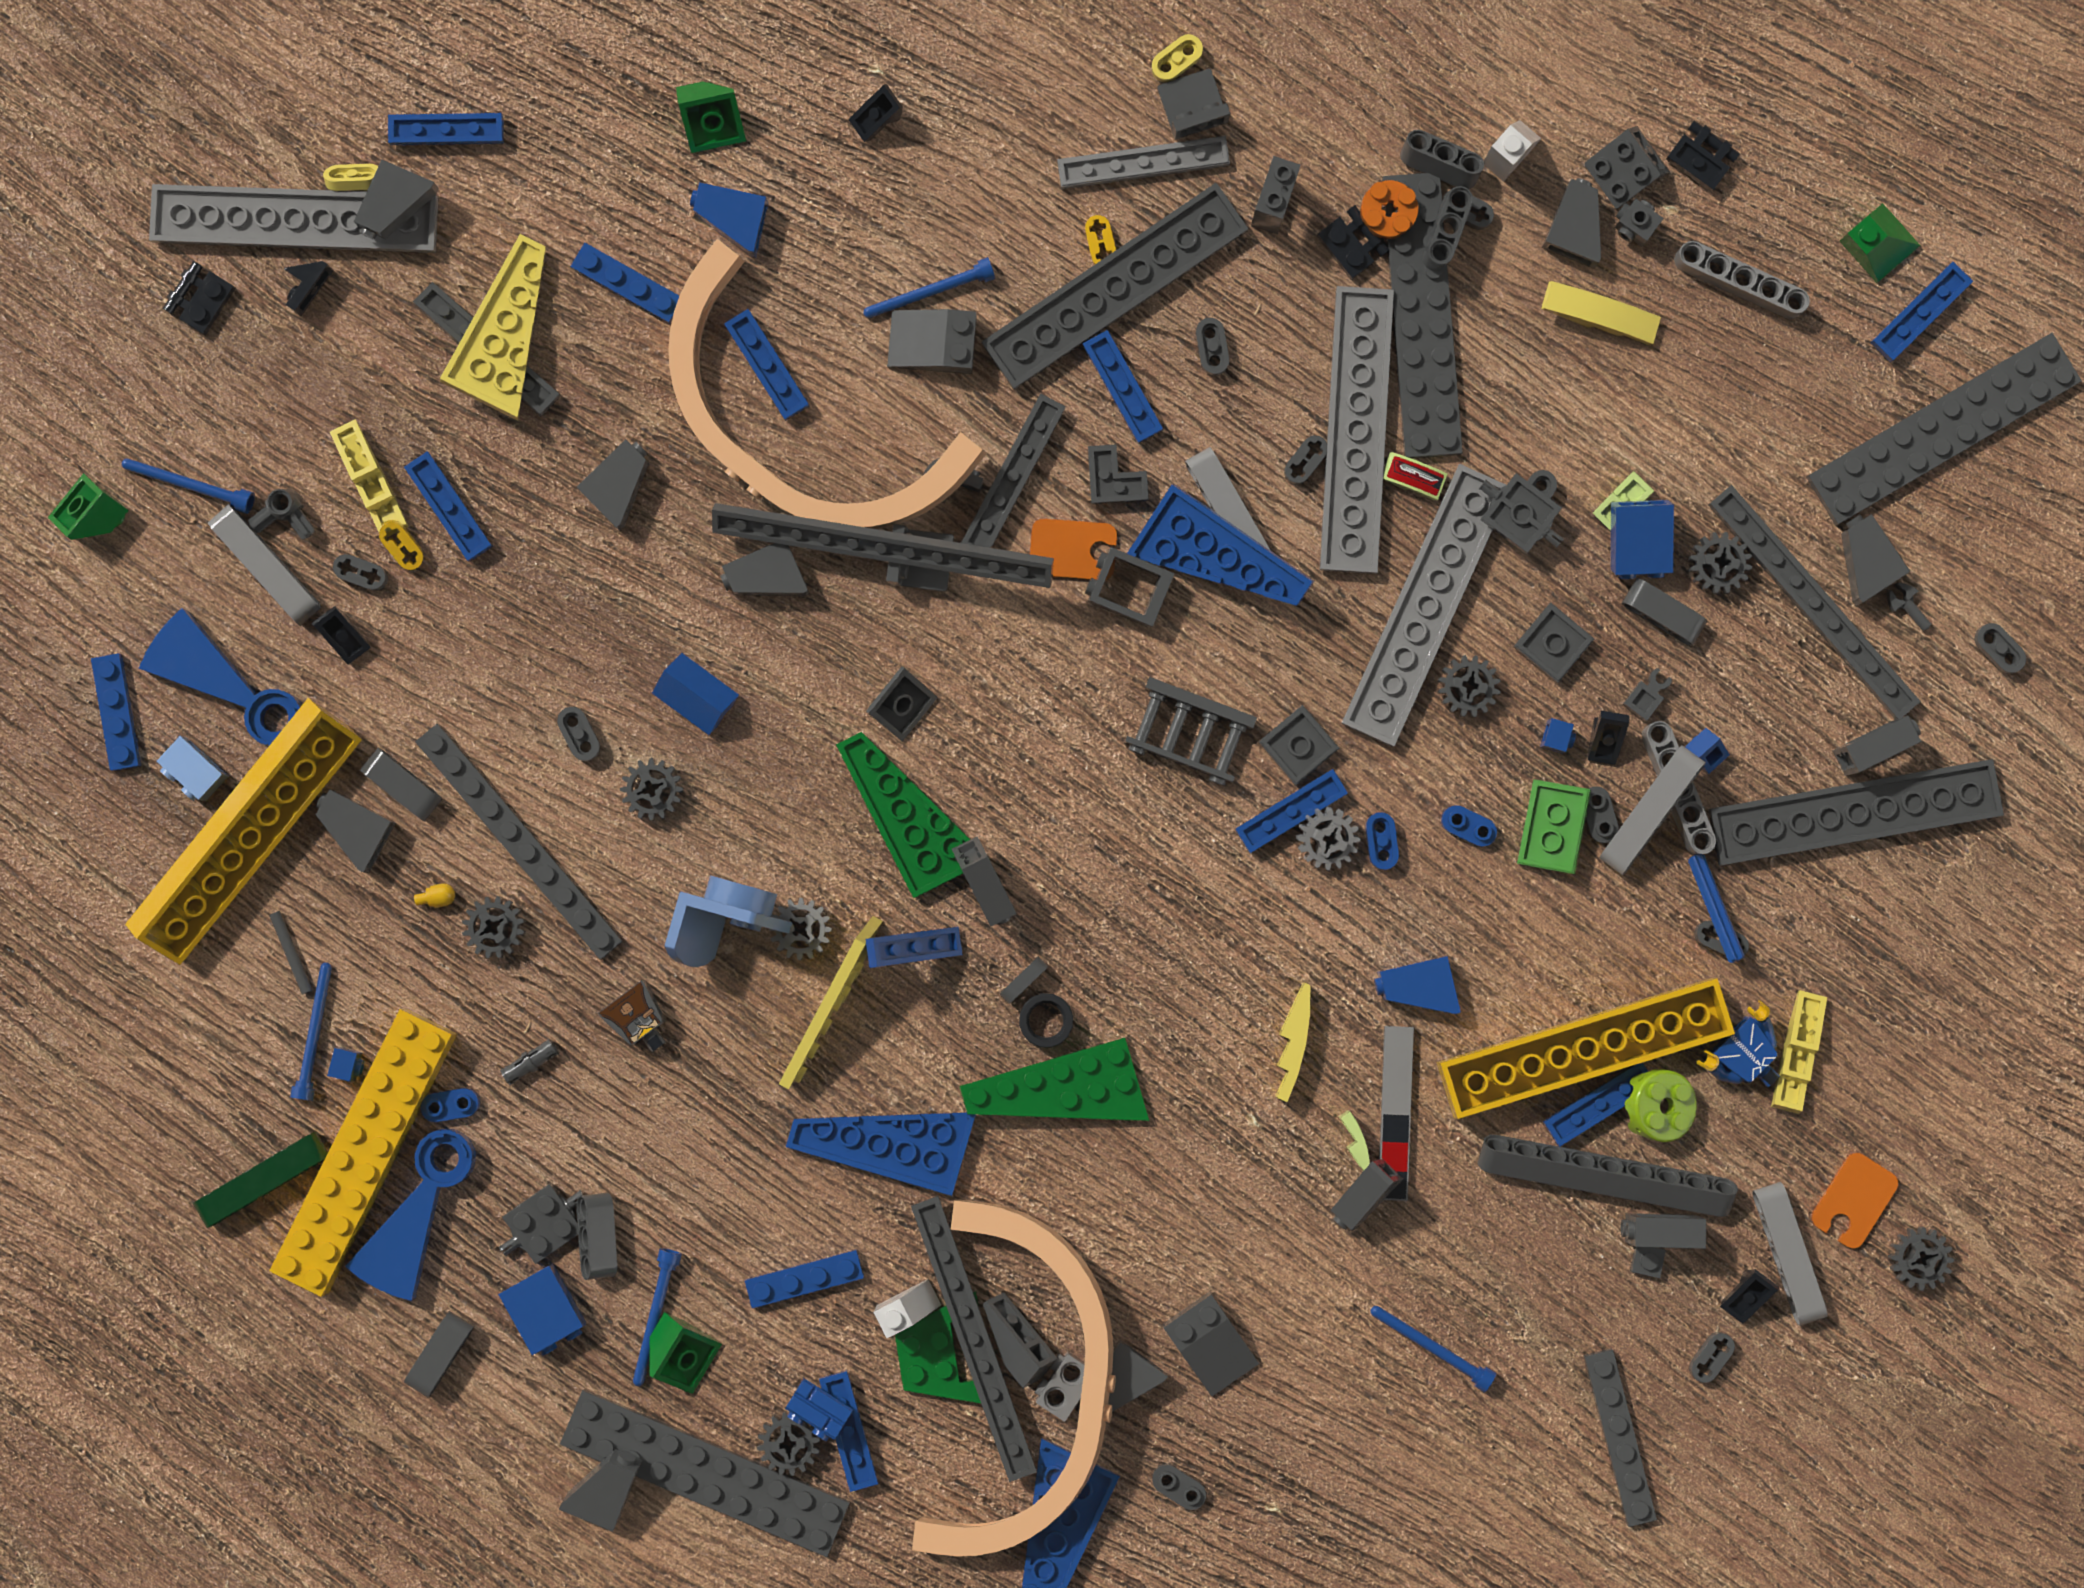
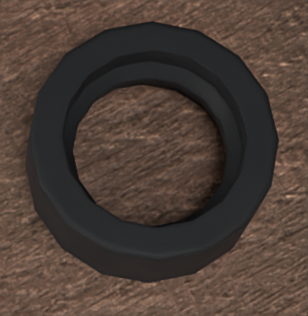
(1040, 1041)

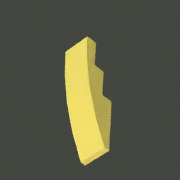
(1600, 312)
(367, 475)
(1296, 1030)
(1799, 1051)

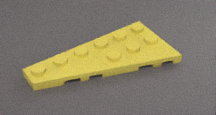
(497, 343)
(832, 1001)

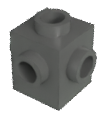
(1637, 221)

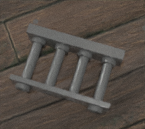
(1185, 703)

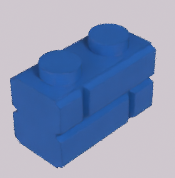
(818, 1409)

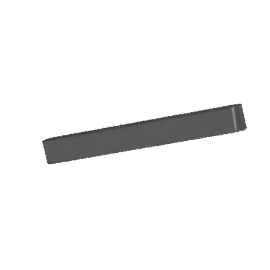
(1607, 1175)

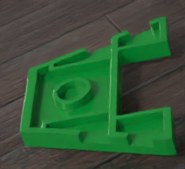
(930, 1360)

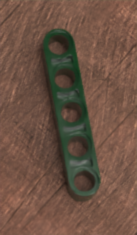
(261, 1180)

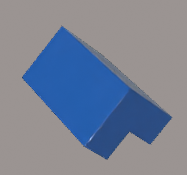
(695, 693)

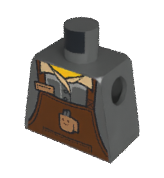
(636, 1016)

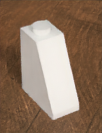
(1510, 149)
(906, 1308)

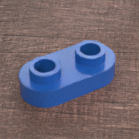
(1469, 826)
(1382, 841)
(450, 1105)

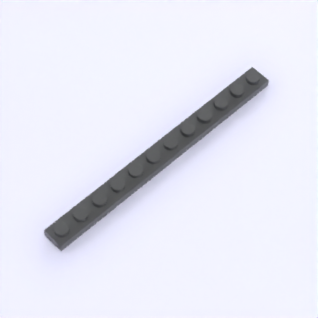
(882, 545)

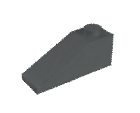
(1019, 1344)

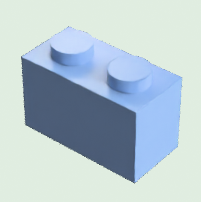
(191, 768)

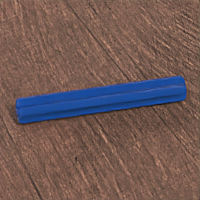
(1716, 908)

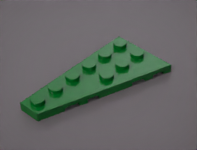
(909, 822)
(1077, 1085)

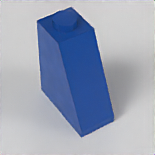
(732, 214)
(1420, 984)

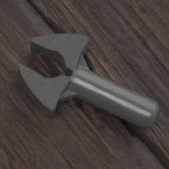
(1908, 605)

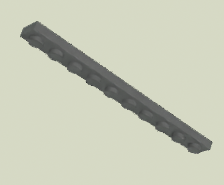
(1814, 603)
(519, 841)
(974, 1338)

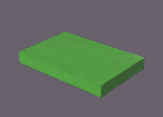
(1554, 826)

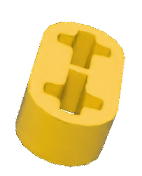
(1092, 240)
(396, 549)

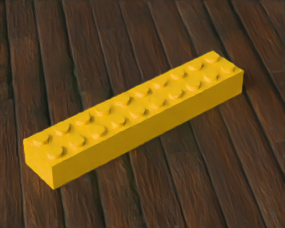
(243, 832)
(1585, 1048)
(363, 1152)

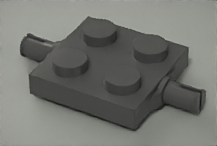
(1521, 513)
(542, 1223)

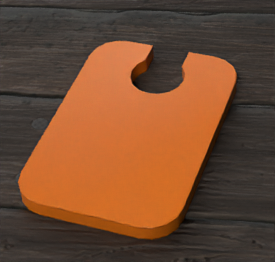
(1070, 545)
(1859, 1192)

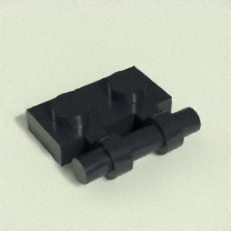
(1697, 161)
(1346, 248)
(206, 302)

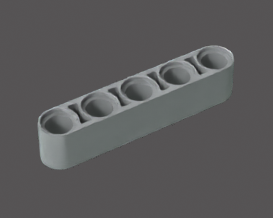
(1755, 277)
(1221, 493)
(264, 565)
(1689, 799)
(1652, 810)
(1789, 1253)

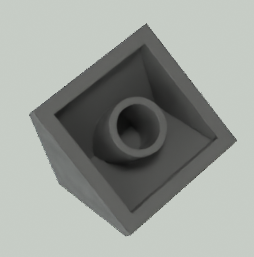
(901, 704)

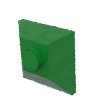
(709, 116)
(1879, 243)
(87, 511)
(680, 1353)

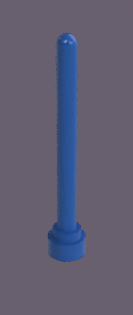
(981, 271)
(241, 500)
(304, 1088)
(668, 1261)
(1480, 1376)

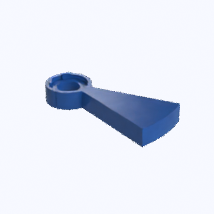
(192, 658)
(397, 1251)

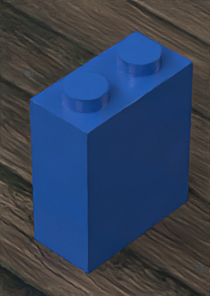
(1642, 538)
(543, 1310)

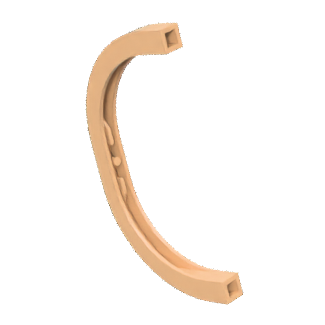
(685, 338)
(977, 1539)

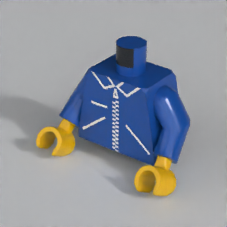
(1747, 1052)

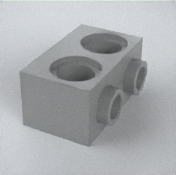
(1070, 1388)

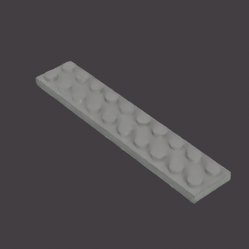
(278, 219)
(1356, 430)
(1423, 610)

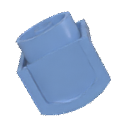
(700, 920)

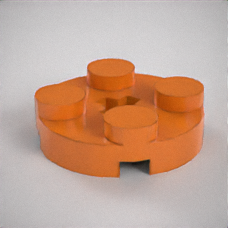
(1380, 195)

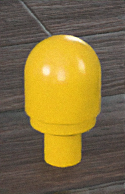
(436, 896)

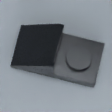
(876, 113)
(312, 279)
(341, 634)
(1607, 737)
(1749, 1295)

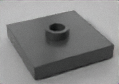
(1553, 642)
(1298, 745)

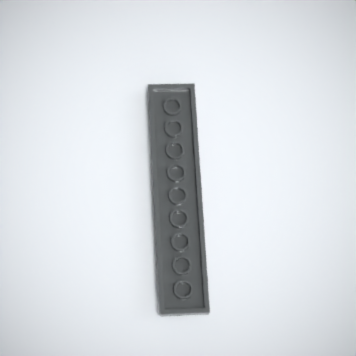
(1115, 286)
(1423, 331)
(1943, 429)
(1856, 812)
(707, 1473)

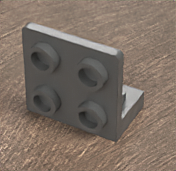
(1193, 104)
(1626, 166)
(916, 576)

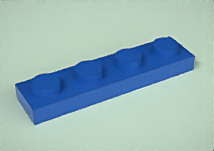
(446, 129)
(625, 282)
(1921, 312)
(766, 364)
(1122, 387)
(448, 506)
(116, 712)
(1291, 811)
(913, 947)
(1592, 1106)
(804, 1278)
(851, 1438)

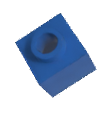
(1558, 736)
(1709, 749)
(346, 1064)

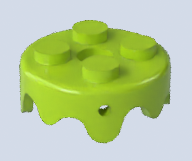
(1645, 1102)

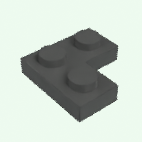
(1108, 484)

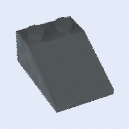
(933, 340)
(1210, 1344)

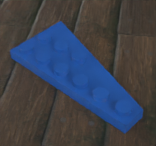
(1205, 545)
(906, 1147)
(1059, 1547)

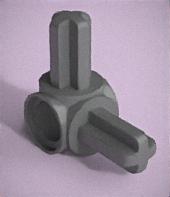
(274, 511)

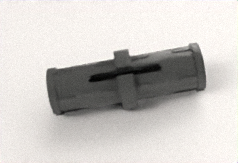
(529, 1061)

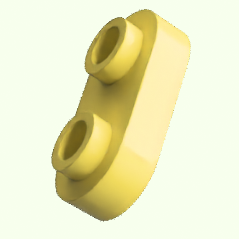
(1176, 59)
(349, 177)

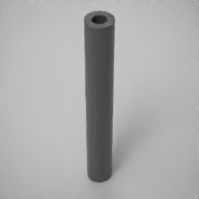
(290, 952)

